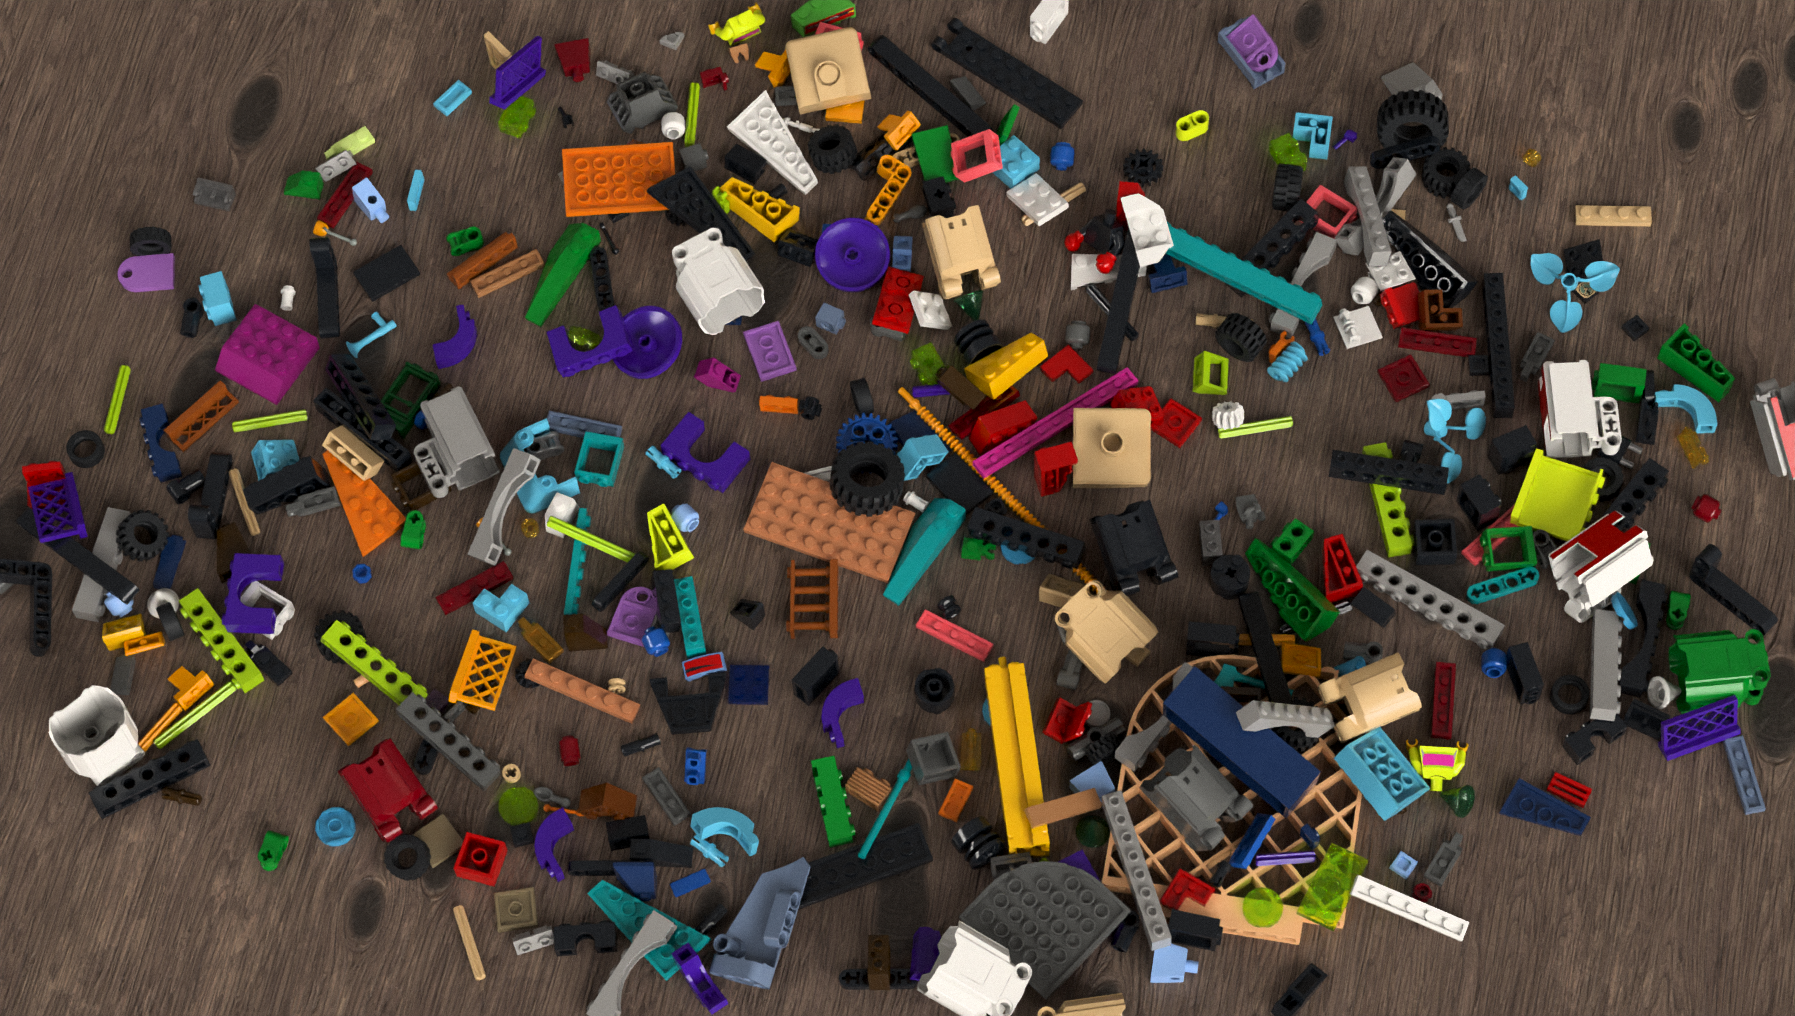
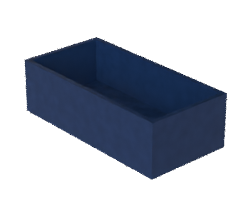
(1255, 758)

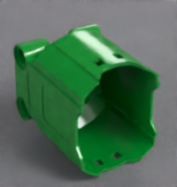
(1717, 667)

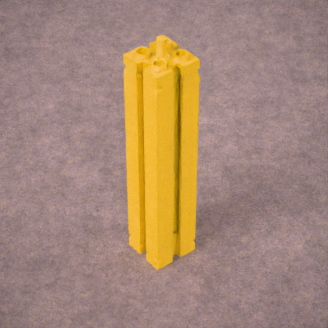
(1015, 756)

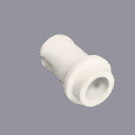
(287, 297)
(915, 501)

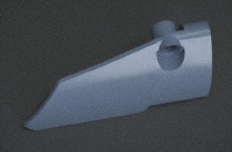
(761, 928)

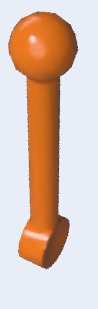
(547, 808)

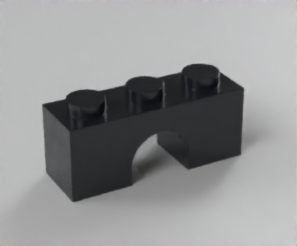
(667, 605)
(1579, 744)
(568, 937)

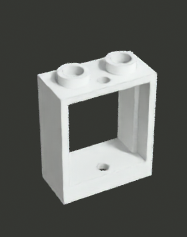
(1047, 19)
(257, 589)

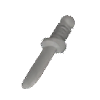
(1454, 219)

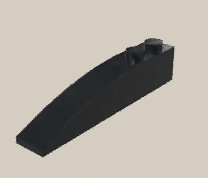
(1429, 262)

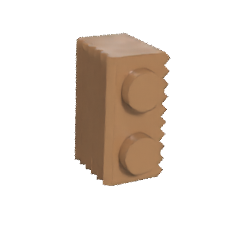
(868, 788)

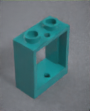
(602, 442)

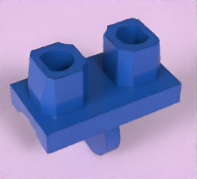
(695, 766)

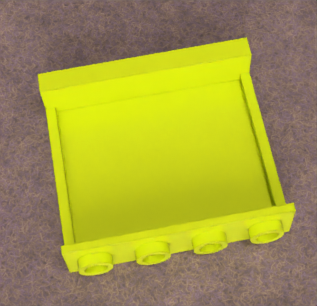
(1556, 497)

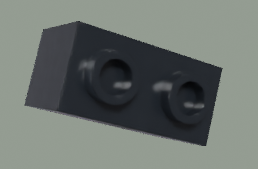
(936, 189)

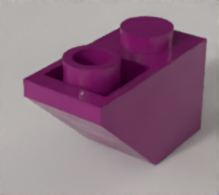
(717, 375)

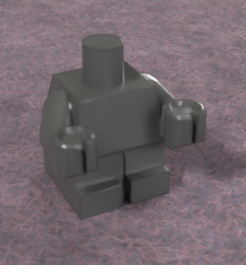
(1249, 510)

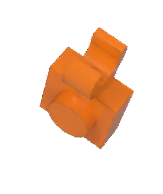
(1276, 349)

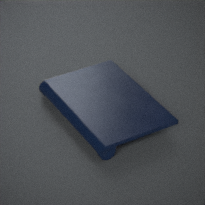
(912, 426)

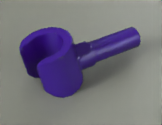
(1350, 135)

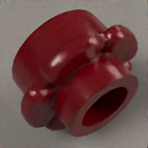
(1422, 887)

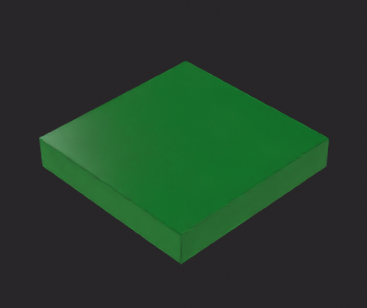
(1007, 124)

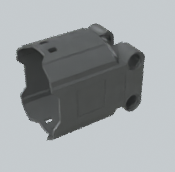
(1195, 798)

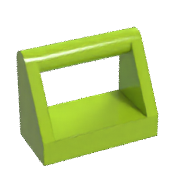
(1202, 374)

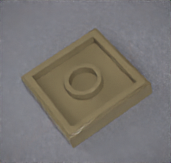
(440, 839)
(515, 909)

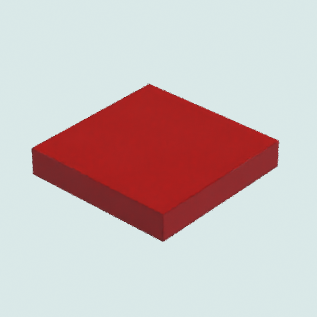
(1176, 424)

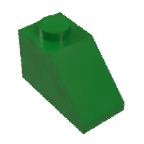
(304, 184)

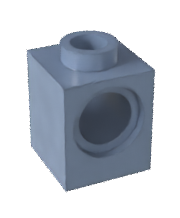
(830, 318)

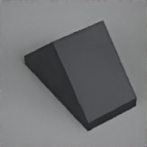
(749, 612)

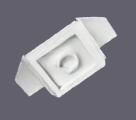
(1147, 228)

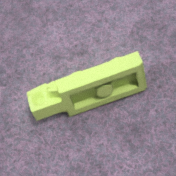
(354, 142)

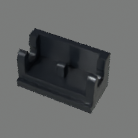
(745, 163)
(1647, 423)
(1373, 607)
(1645, 719)
(622, 831)

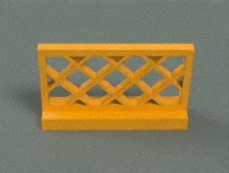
(465, 670)

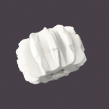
(1228, 415)

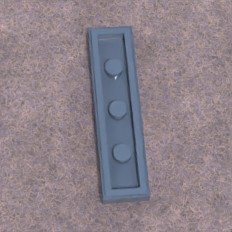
(577, 426)
(1744, 775)

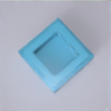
(1518, 188)

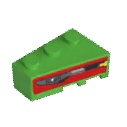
(808, 16)

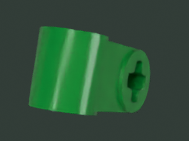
(464, 241)
(413, 533)
(1677, 607)
(273, 846)

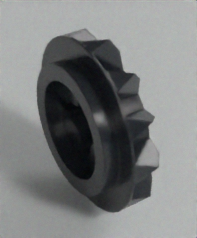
(520, 675)

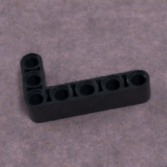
(327, 287)
(207, 516)
(1728, 593)
(36, 599)

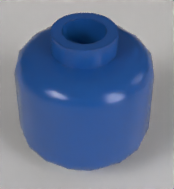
(1062, 156)
(655, 641)
(1493, 662)

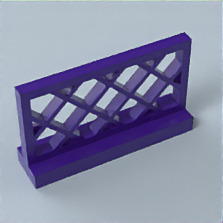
(518, 74)
(74, 510)
(1697, 737)

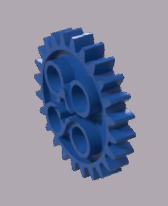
(868, 426)

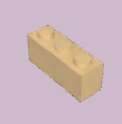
(353, 453)

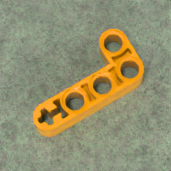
(894, 181)

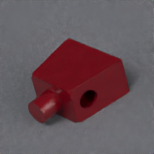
(574, 58)

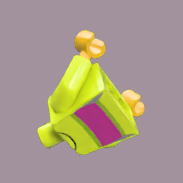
(740, 27)
(1437, 762)

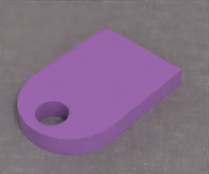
(1253, 44)
(148, 273)
(633, 616)

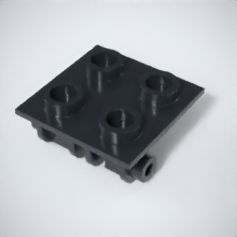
(1582, 255)

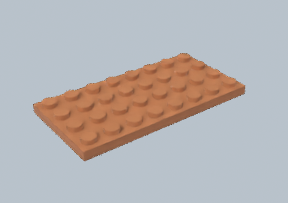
(806, 518)

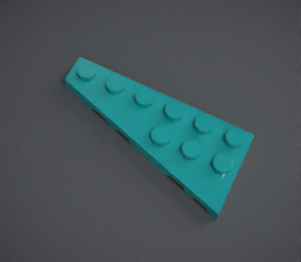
(629, 916)

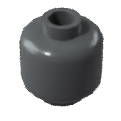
(1077, 334)

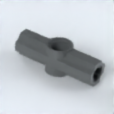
(1078, 747)

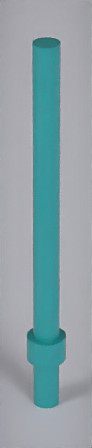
(902, 777)

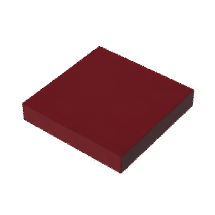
(1403, 378)

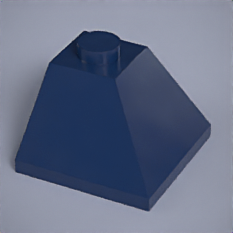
(637, 878)

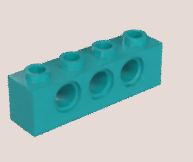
(690, 617)

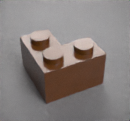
(1433, 315)
(607, 801)

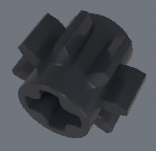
(810, 408)

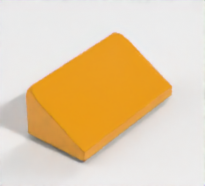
(144, 643)

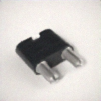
(1618, 457)

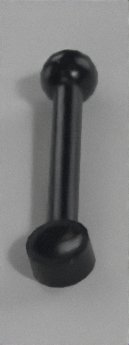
(614, 250)

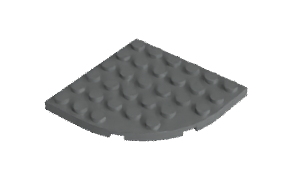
(1046, 919)

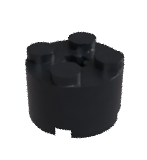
(1226, 567)
(926, 694)

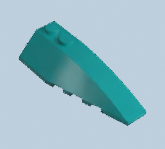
(923, 545)

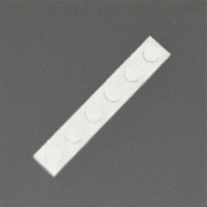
(1409, 908)

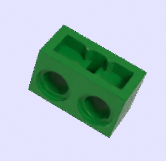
(1295, 543)

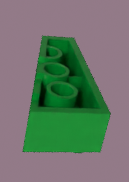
(1695, 363)
(832, 802)

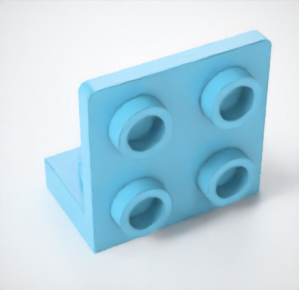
(273, 455)

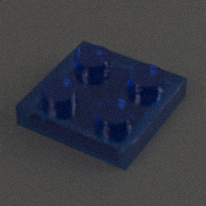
(749, 684)

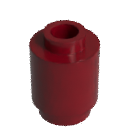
(569, 750)

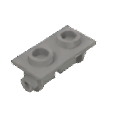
(612, 73)
(336, 165)
(541, 938)

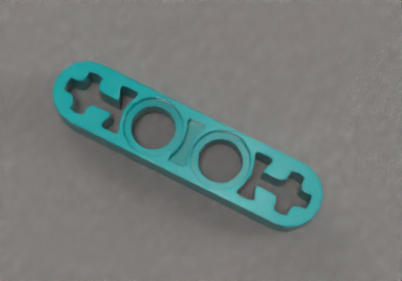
(1504, 588)

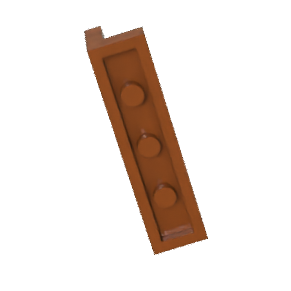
(482, 260)
(196, 412)

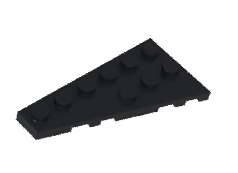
(695, 205)

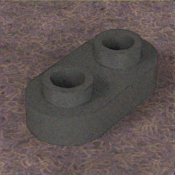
(814, 343)

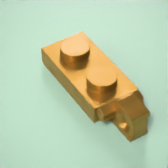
(540, 640)

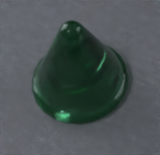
(971, 303)
(1459, 799)
(1092, 831)

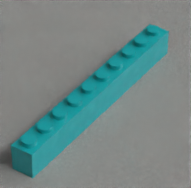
(1244, 275)

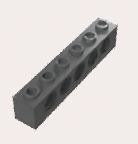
(482, 778)

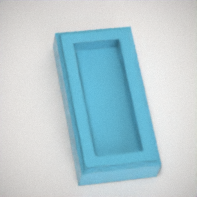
(452, 98)
(415, 190)

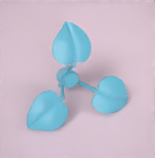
(1568, 314)
(1439, 413)

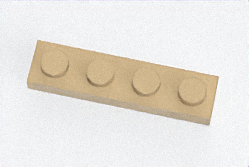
(1613, 215)

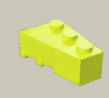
(667, 541)

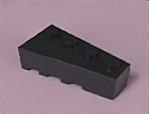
(286, 485)

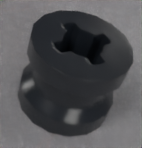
(949, 607)

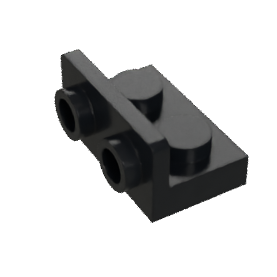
(797, 247)

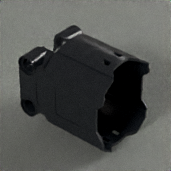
(1133, 547)

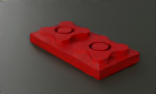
(894, 304)

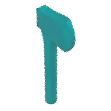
(1229, 675)

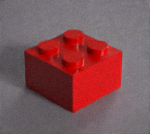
(480, 859)

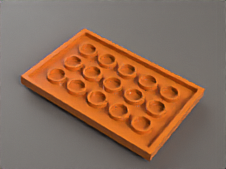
(615, 178)

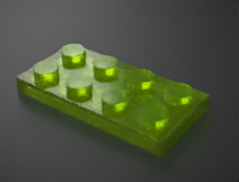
(1332, 887)

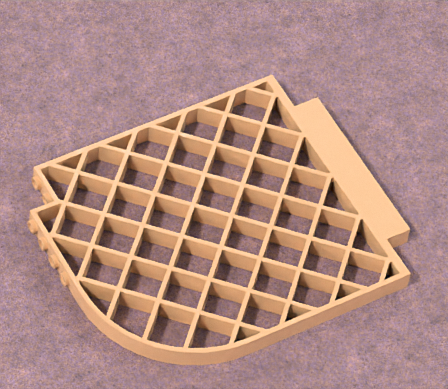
(1222, 903)

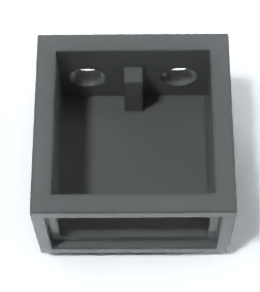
(933, 758)

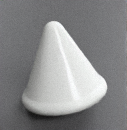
(162, 597)
(1661, 692)

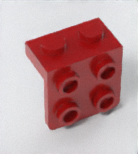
(1401, 304)
(1139, 398)
(43, 473)
(1067, 720)

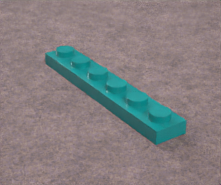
(576, 572)

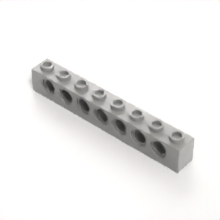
(1424, 591)
(1136, 870)

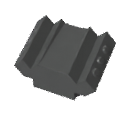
(641, 101)

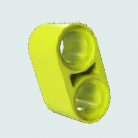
(1191, 123)

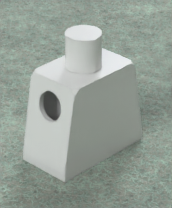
(561, 508)

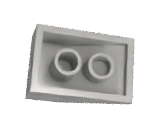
(1410, 78)

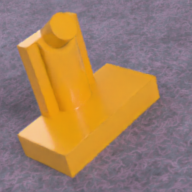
(777, 65)
(899, 128)
(190, 686)

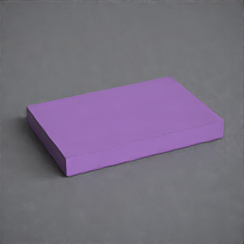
(769, 351)

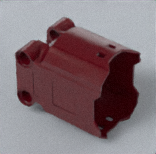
(384, 787)

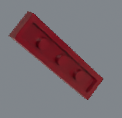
(343, 195)
(1437, 342)
(964, 424)
(470, 589)
(1443, 700)

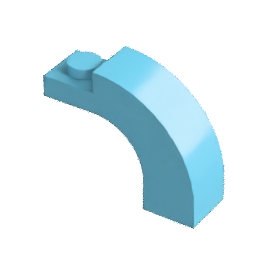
(1691, 401)
(728, 822)

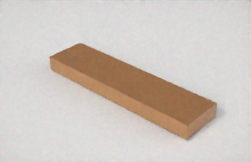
(507, 273)
(1063, 808)

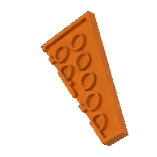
(366, 506)

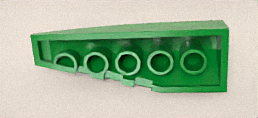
(561, 269)
(1295, 596)

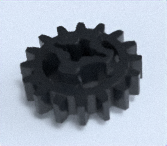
(1143, 167)

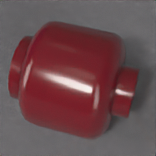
(1706, 508)

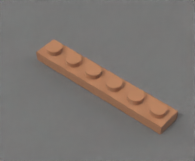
(582, 691)

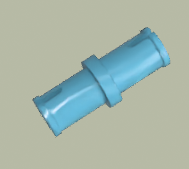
(663, 462)
(709, 851)

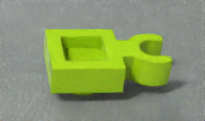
(721, 199)

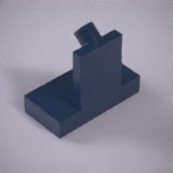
(1167, 275)

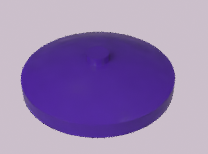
(852, 255)
(654, 341)

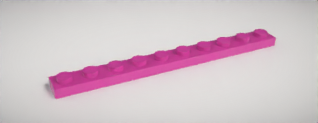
(1052, 424)

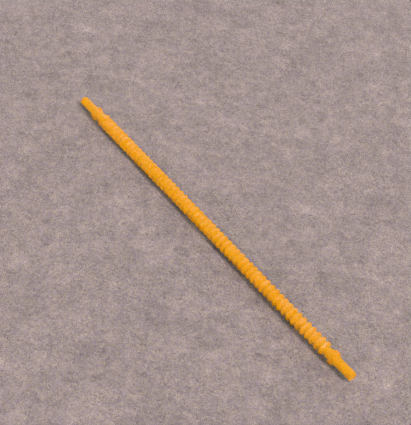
(998, 488)

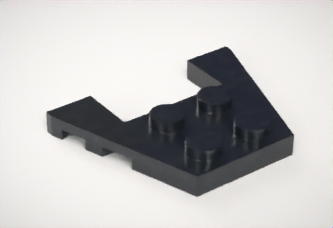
(689, 712)

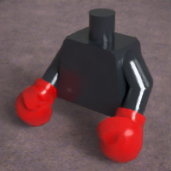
(1102, 234)

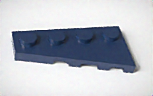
(1539, 807)

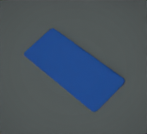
(690, 883)

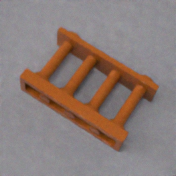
(830, 607)

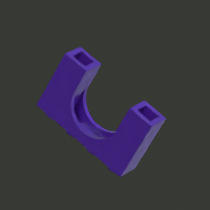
(613, 345)
(718, 473)
(245, 570)

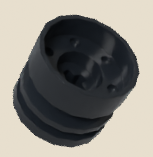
(977, 341)
(977, 842)

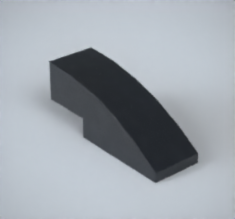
(1299, 992)

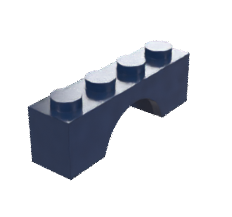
(166, 463)

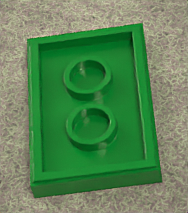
(934, 153)

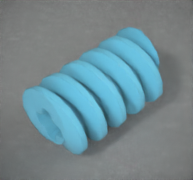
(1287, 362)

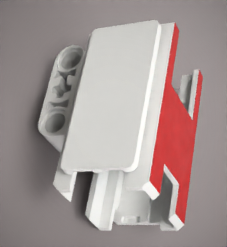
(1572, 413)
(1599, 564)

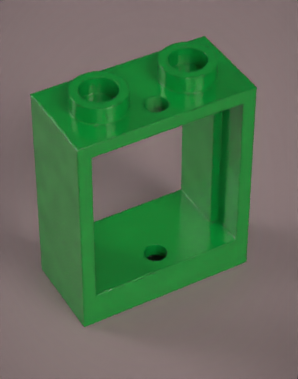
(1619, 382)
(1527, 546)

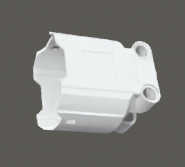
(715, 281)
(102, 713)
(974, 975)

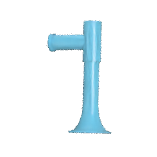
(385, 327)

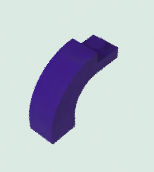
(460, 346)
(838, 700)
(547, 836)
(698, 979)

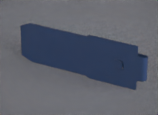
(169, 562)

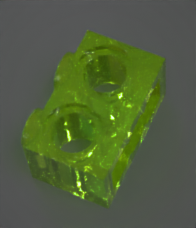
(514, 115)

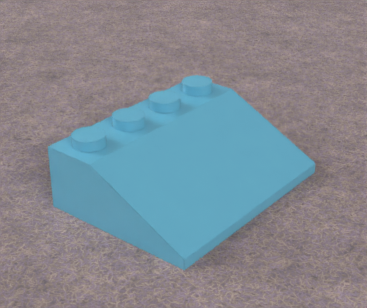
(1381, 773)

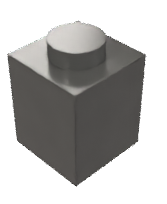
(694, 157)

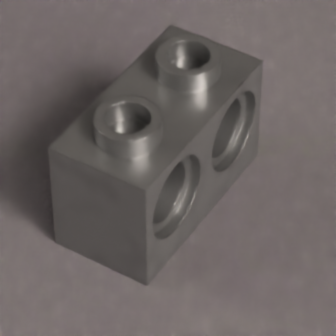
(1210, 541)

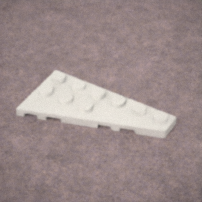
(769, 138)

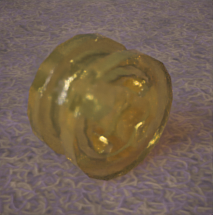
(1531, 157)
(530, 534)

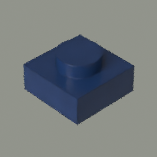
(1310, 836)

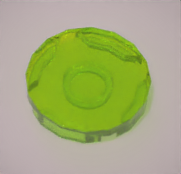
(584, 336)
(518, 806)
(1262, 907)

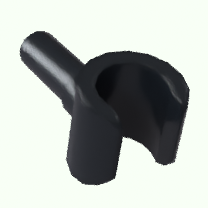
(566, 118)

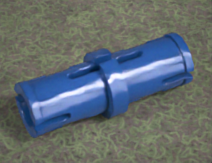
(1317, 336)

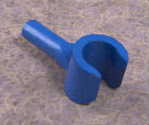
(1222, 510)

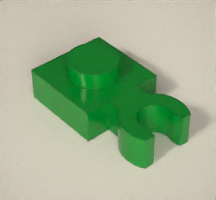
(974, 549)

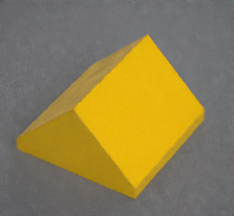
(122, 630)

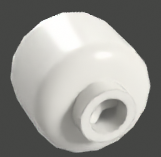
(673, 125)
(1364, 290)

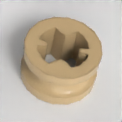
(617, 685)
(510, 779)

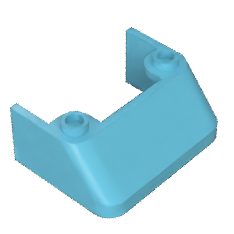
(540, 491)

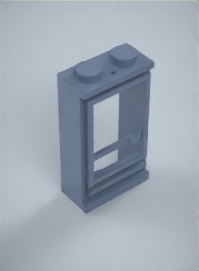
(1255, 78)

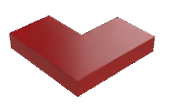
(1067, 361)
(1185, 886)

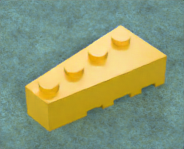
(760, 210)
(1007, 365)

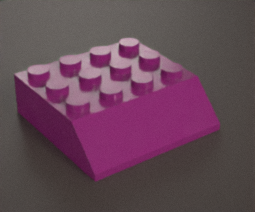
(266, 354)

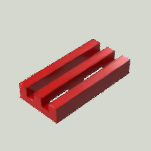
(1572, 783)

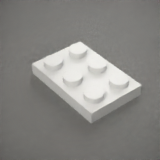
(1037, 199)

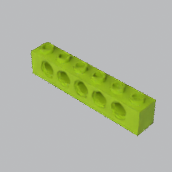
(1393, 544)
(362, 665)
(250, 676)

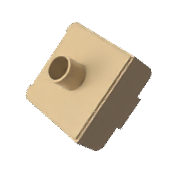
(827, 70)
(1112, 447)

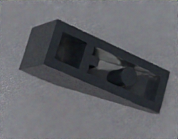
(661, 853)

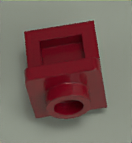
(714, 76)

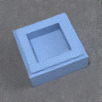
(1403, 865)

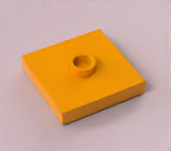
(846, 113)
(1296, 656)
(350, 719)

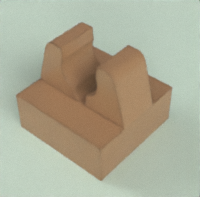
(742, 49)

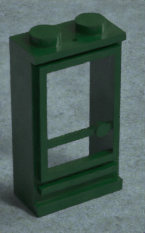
(403, 421)

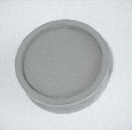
(1099, 715)

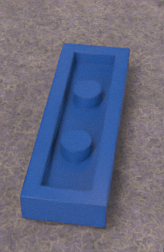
(1251, 841)

